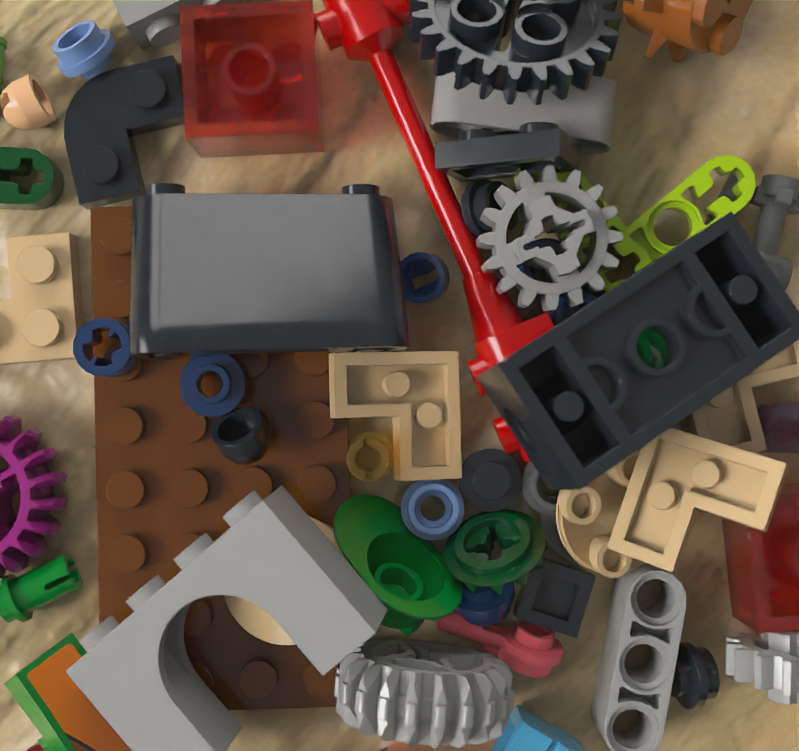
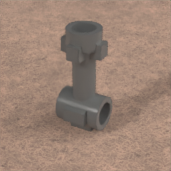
(776, 198)

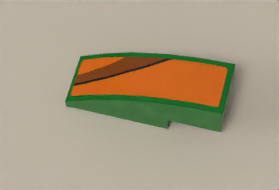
(59, 706)

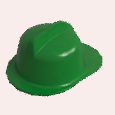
(395, 563)

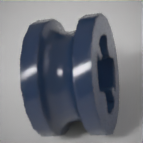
(91, 335)

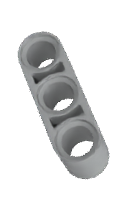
(583, 115)
(650, 685)

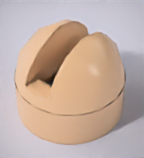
(27, 104)

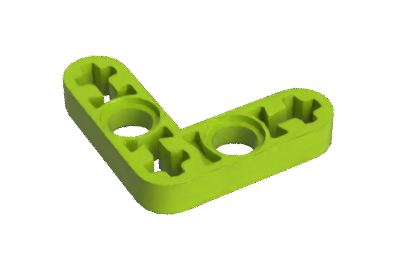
(640, 236)

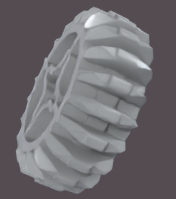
(424, 692)

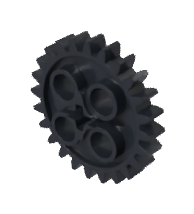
(549, 47)

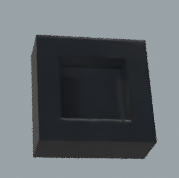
(555, 597)

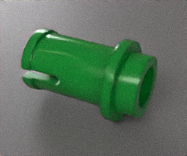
(37, 588)

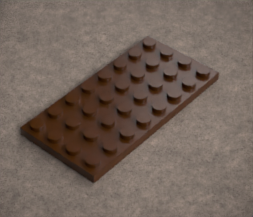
(170, 484)

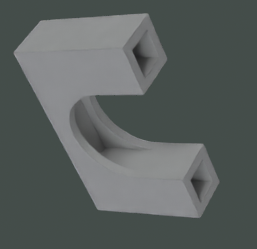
(270, 557)

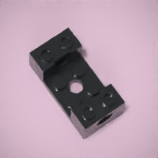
(587, 398)

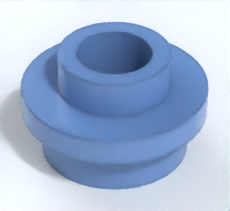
(84, 50)
(446, 523)

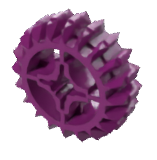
(29, 473)

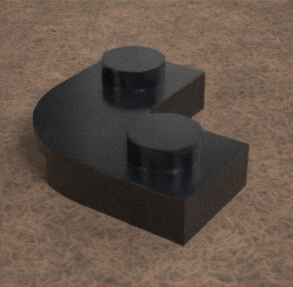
(106, 118)

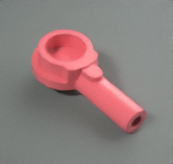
(523, 646)

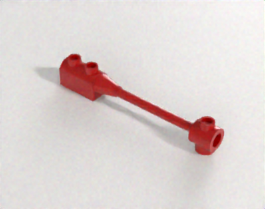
(369, 33)

